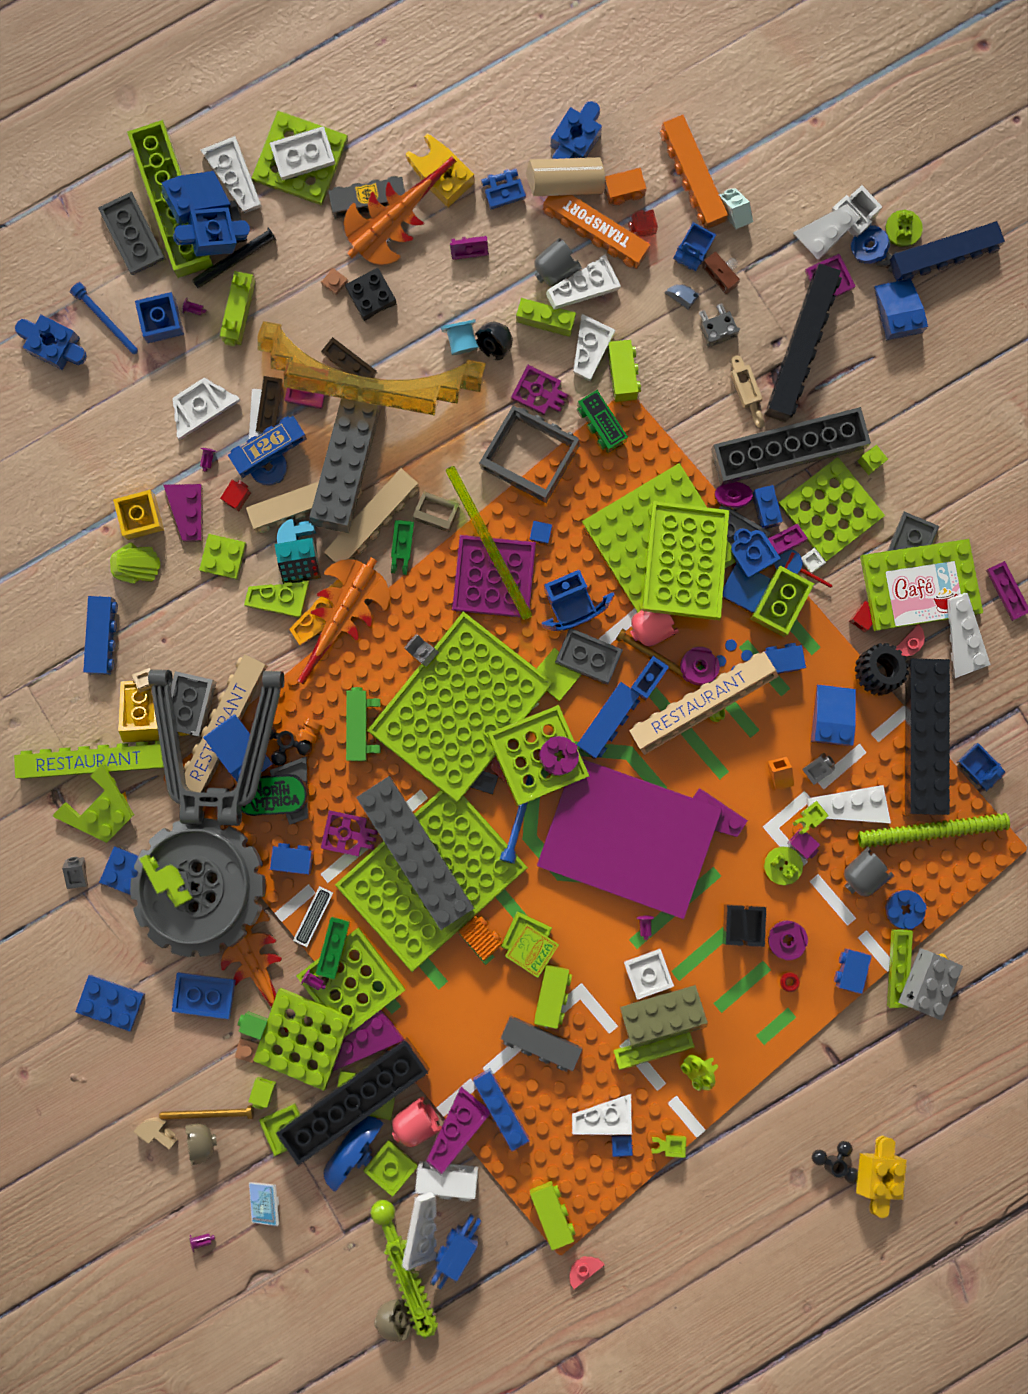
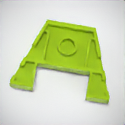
(105, 814)

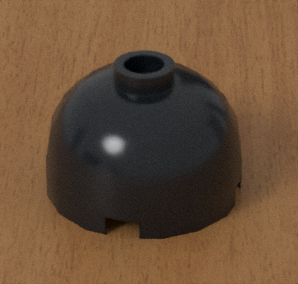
(494, 339)

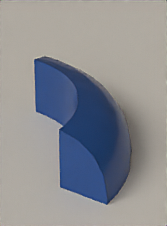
(349, 1151)

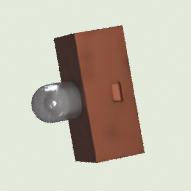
(722, 272)

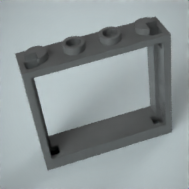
(515, 480)

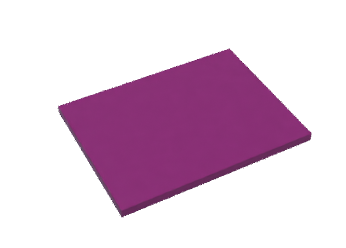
(630, 838)

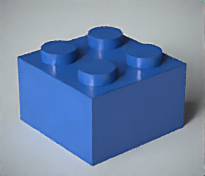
(159, 317)

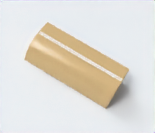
(566, 176)

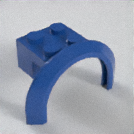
(572, 602)

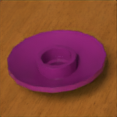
(733, 495)

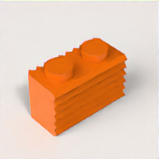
(480, 937)

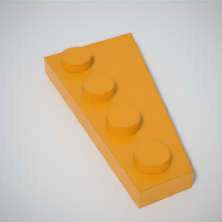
(311, 625)

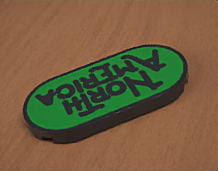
(278, 796)

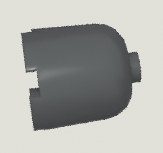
(555, 264)
(866, 874)

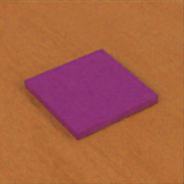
(478, 582)

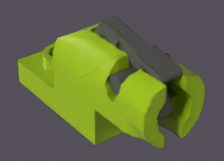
(168, 880)

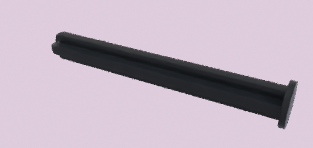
(234, 258)

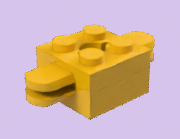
(872, 1174)

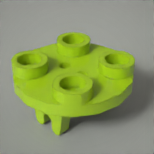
(903, 219)
(776, 859)
(700, 1072)

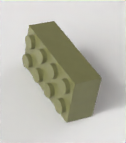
(663, 1016)

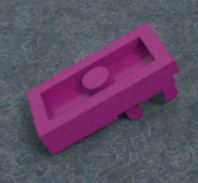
(469, 247)
(788, 539)

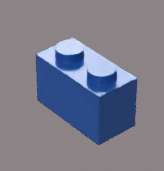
(767, 507)
(786, 659)
(649, 677)
(292, 859)
(852, 970)

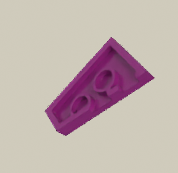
(187, 509)
(729, 821)

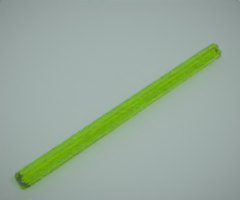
(488, 543)

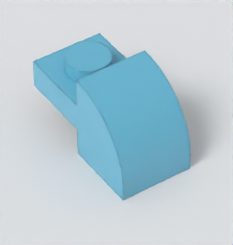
(290, 532)

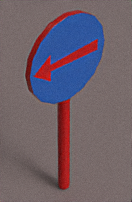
(792, 561)

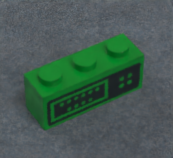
(601, 421)

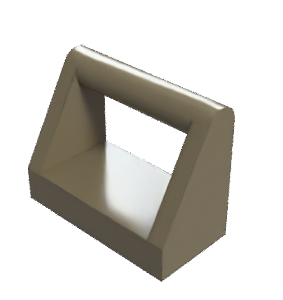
(433, 520)

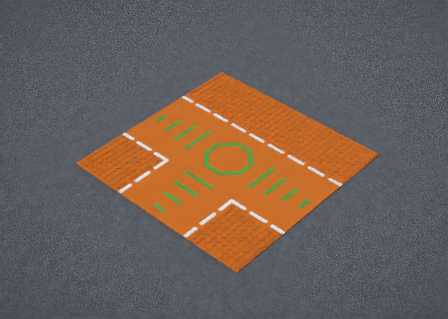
(461, 1003)

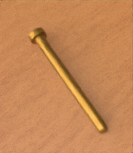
(646, 650)
(248, 1112)

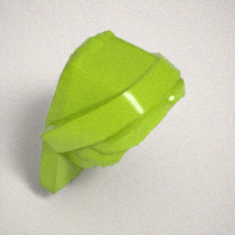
(134, 564)

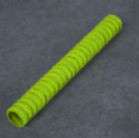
(934, 830)

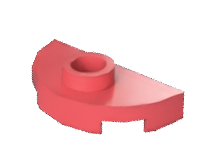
(912, 642)
(583, 1269)

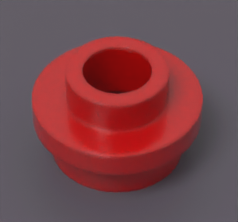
(796, 982)

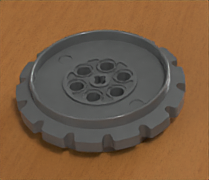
(235, 889)

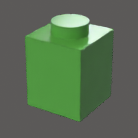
(252, 1025)

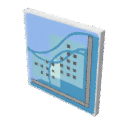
(264, 1203)

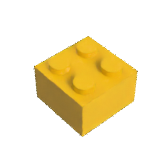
(138, 514)

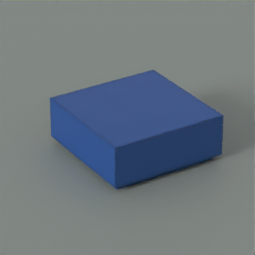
(540, 532)
(621, 1145)

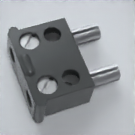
(717, 329)

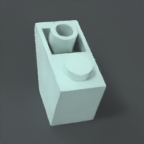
(737, 208)

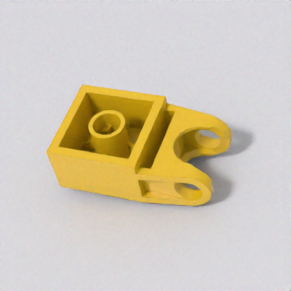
(444, 189)

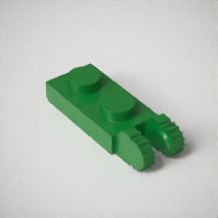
(402, 544)

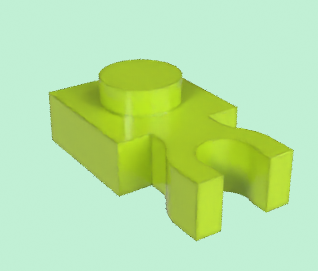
(812, 817)
(673, 1146)

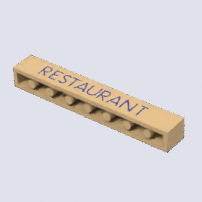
(233, 701)
(704, 702)

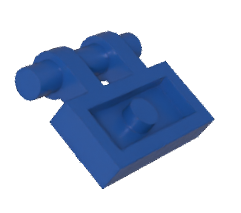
(505, 193)

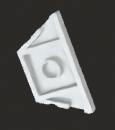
(200, 405)

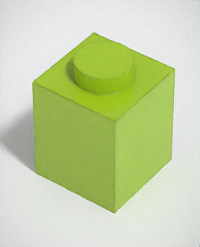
(872, 459)
(262, 1092)

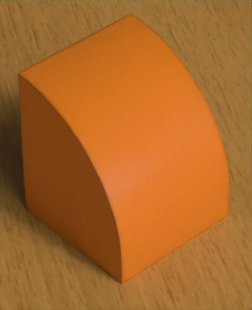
(781, 773)

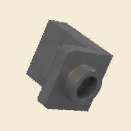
(421, 650)
(819, 768)
(74, 872)

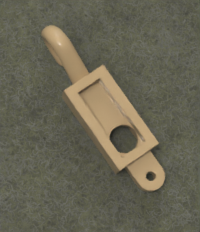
(749, 391)

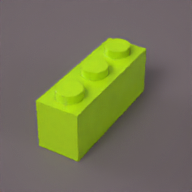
(545, 317)
(623, 370)
(552, 996)
(552, 1215)

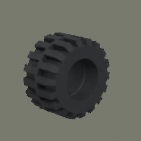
(892, 662)

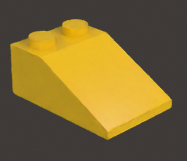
(136, 714)

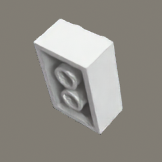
(453, 1182)

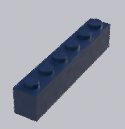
(946, 251)

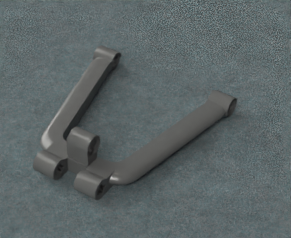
(228, 802)

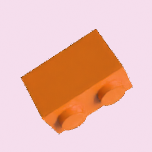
(625, 186)

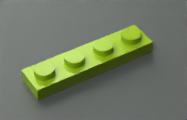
(899, 965)
(629, 1057)

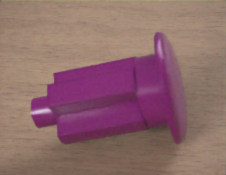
(193, 308)
(207, 457)
(645, 926)
(313, 981)
(201, 1241)

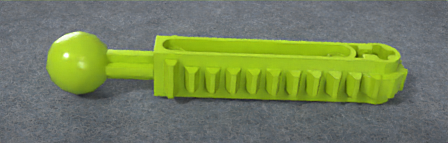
(383, 1214)

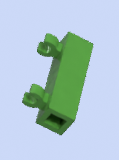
(357, 724)

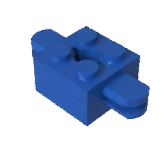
(577, 132)
(211, 223)
(51, 342)
(457, 1252)

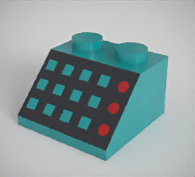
(298, 560)

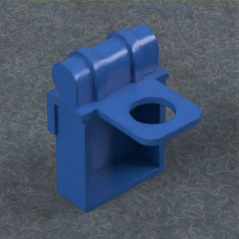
(694, 247)
(981, 767)

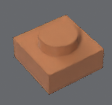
(334, 281)
(246, 1050)

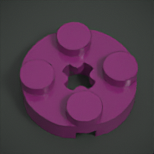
(707, 659)
(550, 761)
(798, 944)

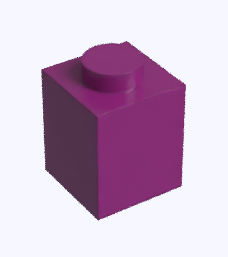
(804, 845)

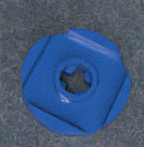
(875, 253)
(274, 475)
(894, 911)

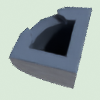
(683, 295)

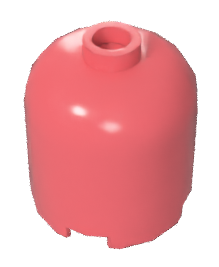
(652, 627)
(415, 1123)

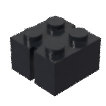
(744, 924)

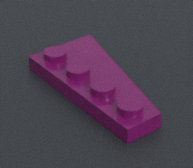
(368, 1039)
(459, 1126)

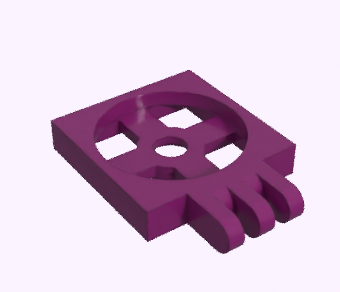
(552, 397)
(362, 837)

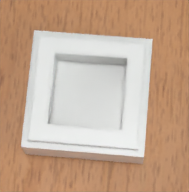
(812, 561)

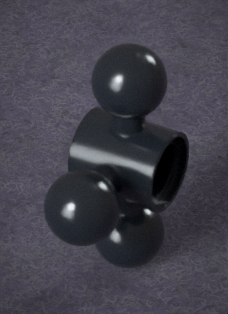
(279, 757)
(844, 1149)

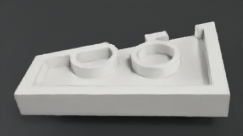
(827, 230)
(591, 346)
(606, 1118)

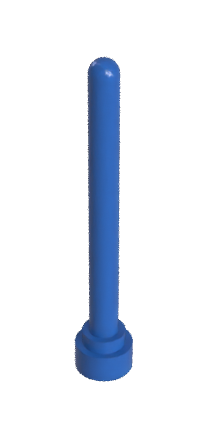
(79, 291)
(509, 853)

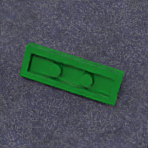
(332, 947)

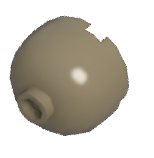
(200, 1143)
(392, 1321)

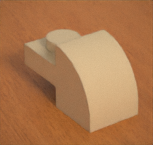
(152, 1129)

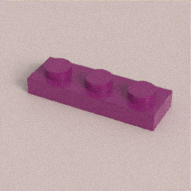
(1008, 590)

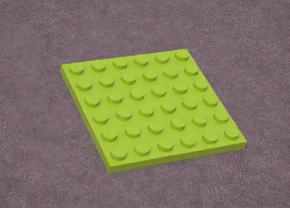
(624, 528)

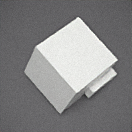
(864, 205)

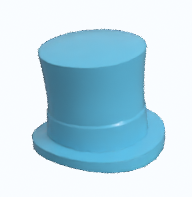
(461, 337)

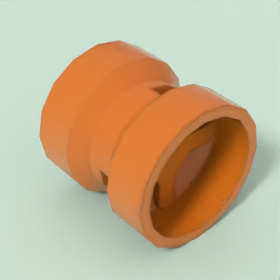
(309, 730)

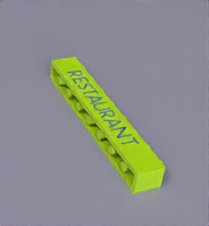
(87, 760)

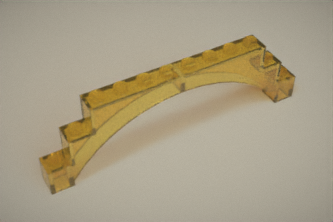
(413, 395)

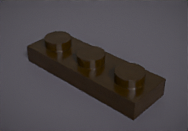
(347, 359)
(269, 403)

